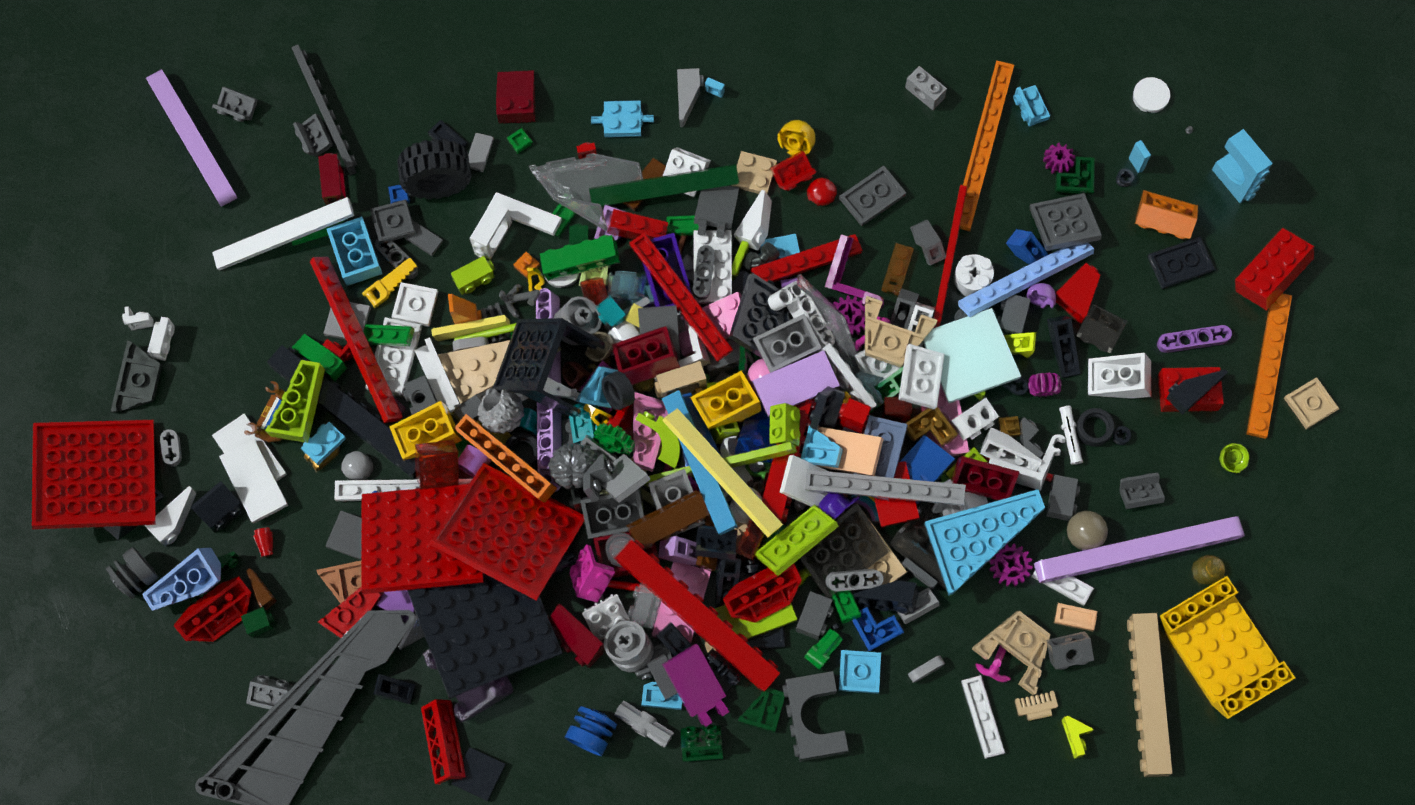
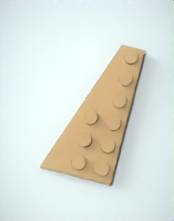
(474, 368)

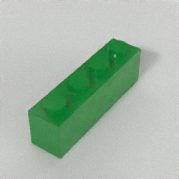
(579, 257)

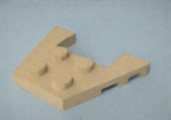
(889, 341)
(1024, 641)

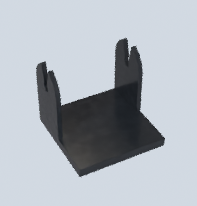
(532, 356)

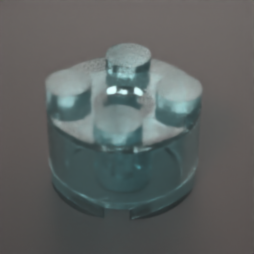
(626, 287)

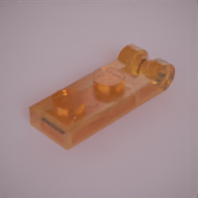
(897, 268)

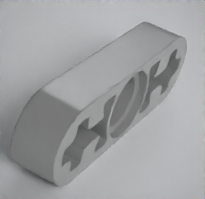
(840, 586)

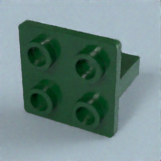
(701, 743)

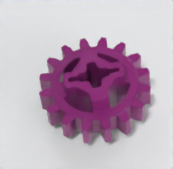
(856, 314)
(1016, 569)

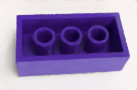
(669, 250)

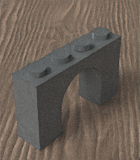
(809, 744)

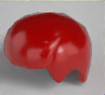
(821, 191)

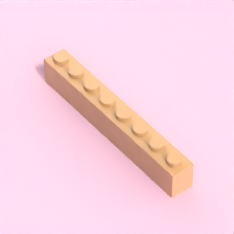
(1150, 695)

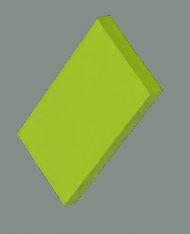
(796, 540)
(750, 629)

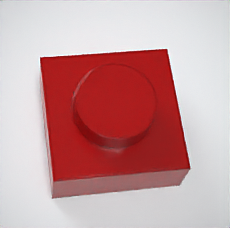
(585, 149)

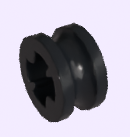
(1119, 180)
(1124, 430)

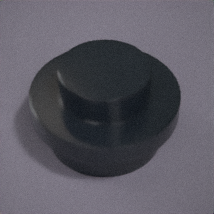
(751, 566)

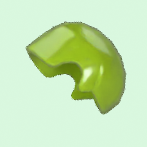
(1234, 458)

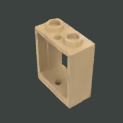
(682, 379)

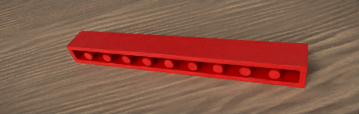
(697, 615)

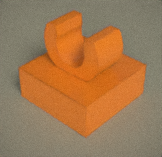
(524, 262)

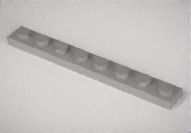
(885, 487)

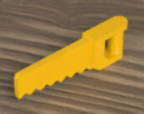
(388, 283)

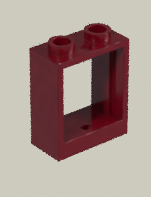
(331, 178)

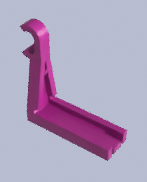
(837, 269)

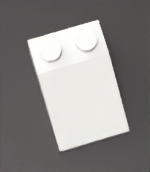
(1120, 376)

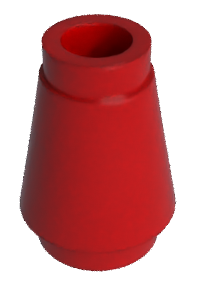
(264, 541)

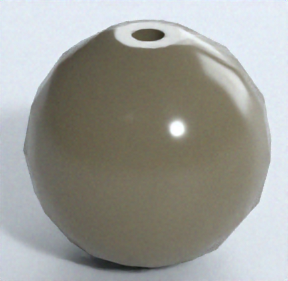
(1087, 530)

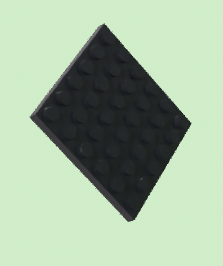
(482, 632)

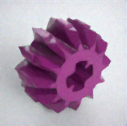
(1052, 155)
(1044, 384)

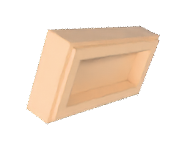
(1075, 617)

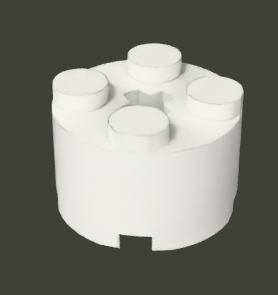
(969, 266)

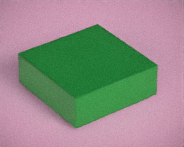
(519, 140)

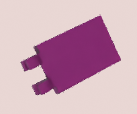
(696, 684)

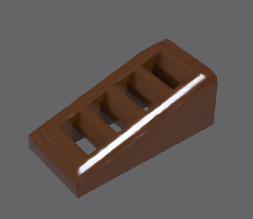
(263, 595)

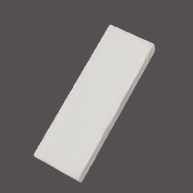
(1070, 587)

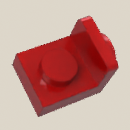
(343, 353)

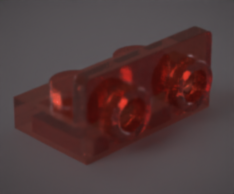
(594, 289)

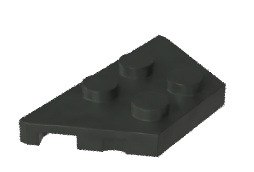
(136, 380)

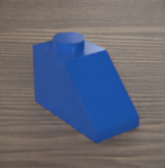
(1026, 246)

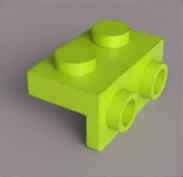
(784, 424)

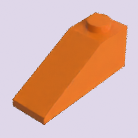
(463, 310)

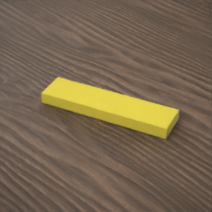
(460, 329)

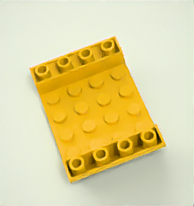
(1224, 649)

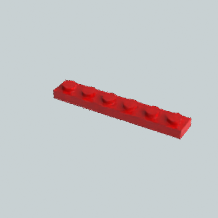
(803, 261)

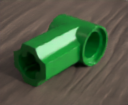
(820, 653)

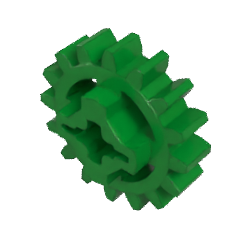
(614, 439)

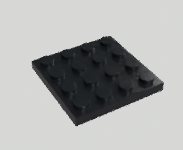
(755, 315)

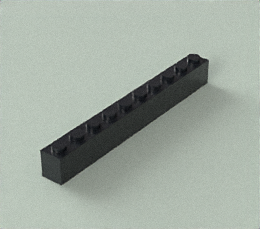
(347, 411)

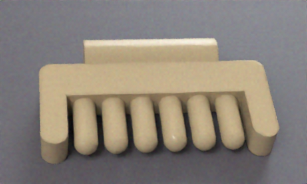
(1037, 710)

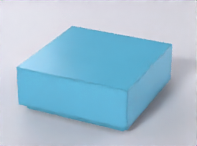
(714, 87)

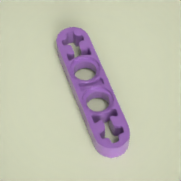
(1193, 335)

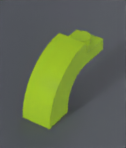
(670, 443)

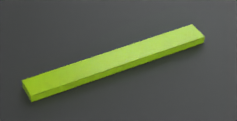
(741, 459)

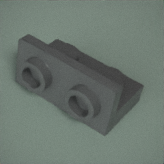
(266, 692)

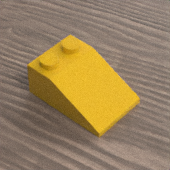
(727, 401)
(425, 426)

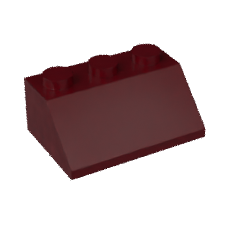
(646, 355)
(984, 478)
(575, 637)

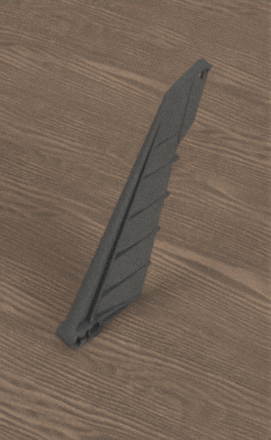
(291, 753)

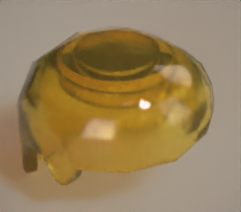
(1208, 569)

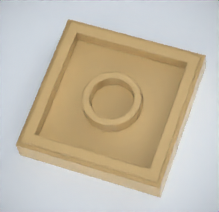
(1311, 403)

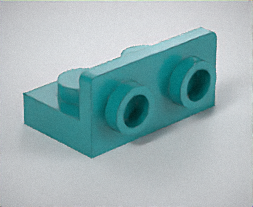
(583, 425)

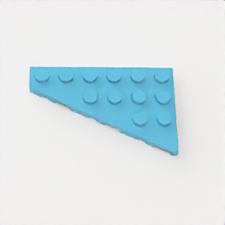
(973, 536)

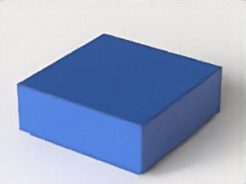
(398, 194)

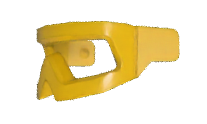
(531, 271)
(594, 412)

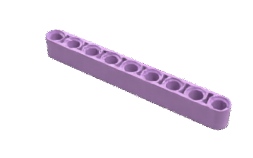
(191, 138)

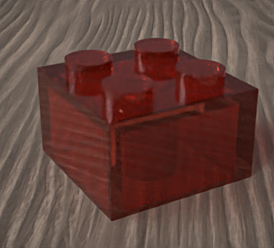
(436, 464)

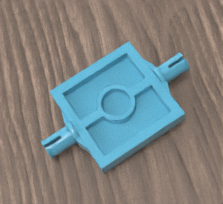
(622, 118)

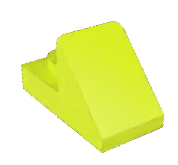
(1021, 343)
(1073, 730)

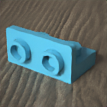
(1031, 105)

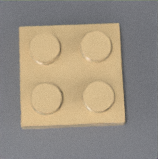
(754, 172)

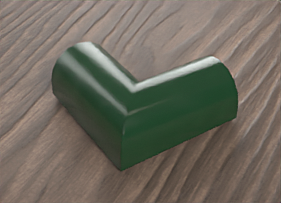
(1081, 181)

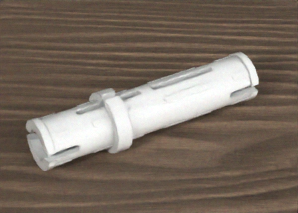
(1066, 413)

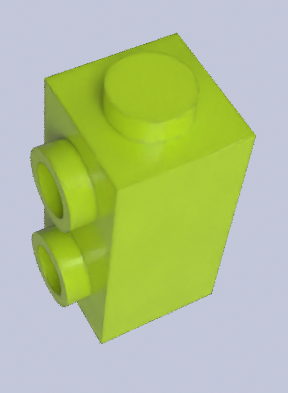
(473, 275)

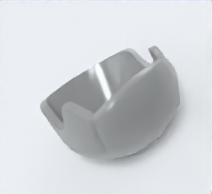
(357, 466)

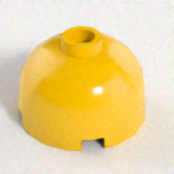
(797, 137)

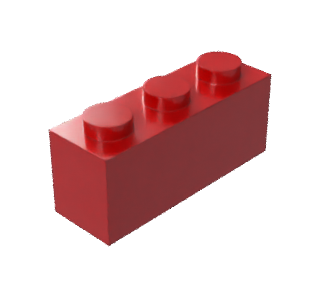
(633, 225)
(854, 416)

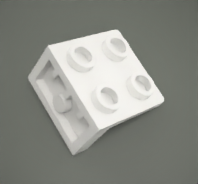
(684, 161)

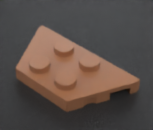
(342, 579)

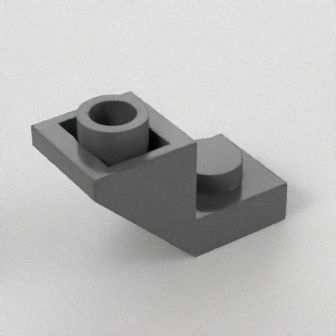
(929, 241)
(469, 407)
(1028, 432)
(599, 473)

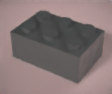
(609, 516)

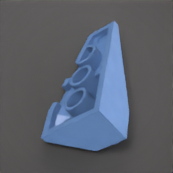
(188, 579)

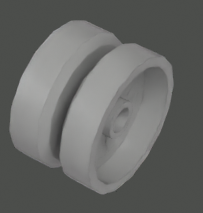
(581, 313)
(628, 646)

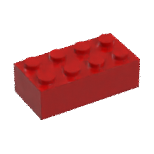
(1274, 268)

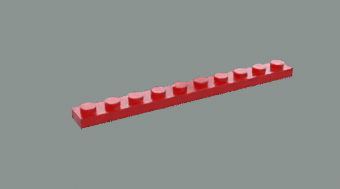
(356, 339)

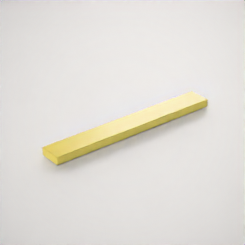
(722, 472)

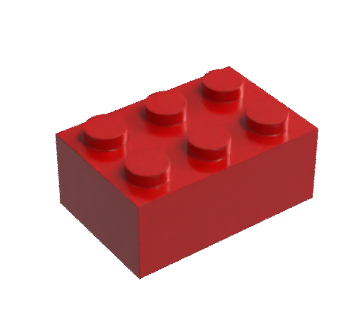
(1169, 376)

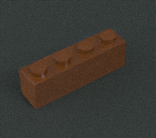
(669, 519)

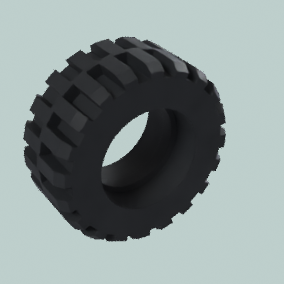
(434, 169)

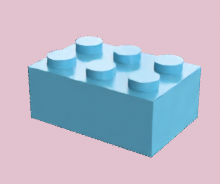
(354, 251)

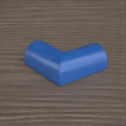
(876, 634)

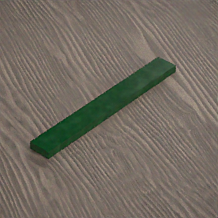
(664, 185)

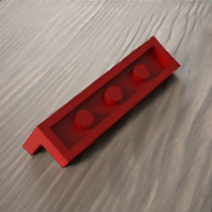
(446, 739)

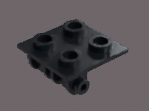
(723, 670)

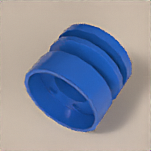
(591, 730)

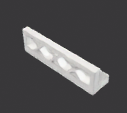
(436, 375)

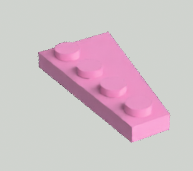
(646, 439)

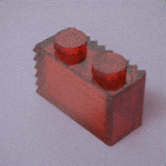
(896, 409)
(750, 540)

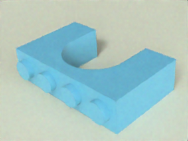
(1243, 167)

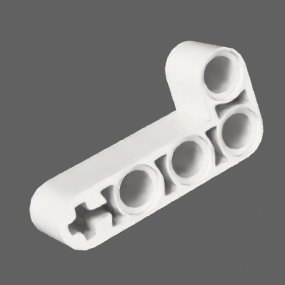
(801, 303)

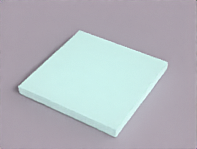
(974, 355)

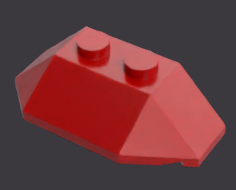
(762, 594)
(215, 612)

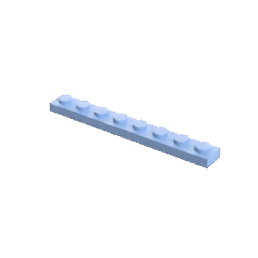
(1024, 278)

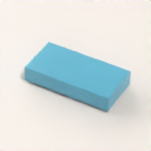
(1139, 156)

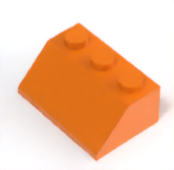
(1166, 215)

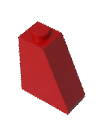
(1078, 292)

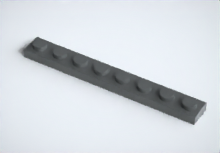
(322, 103)

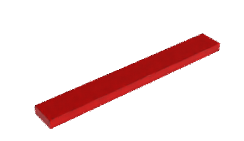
(950, 254)
(681, 297)

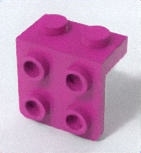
(589, 576)

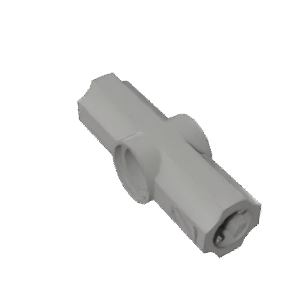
(644, 724)

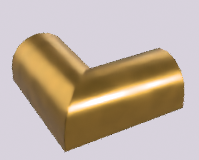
(933, 421)

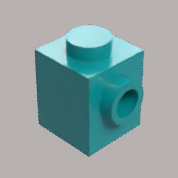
(610, 312)

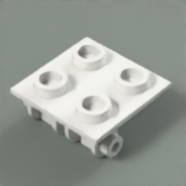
(605, 615)

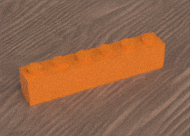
(505, 458)

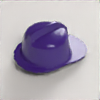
(834, 504)

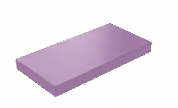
(796, 382)

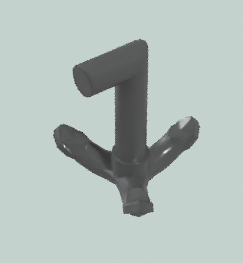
(512, 297)

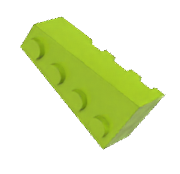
(298, 404)

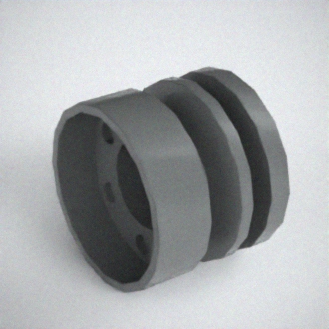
(132, 573)

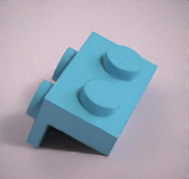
(323, 443)

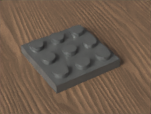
(1065, 222)

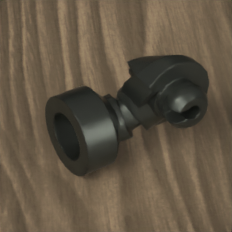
(768, 253)

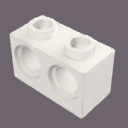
(974, 418)

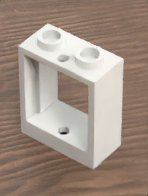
(490, 230)

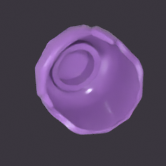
(1042, 295)

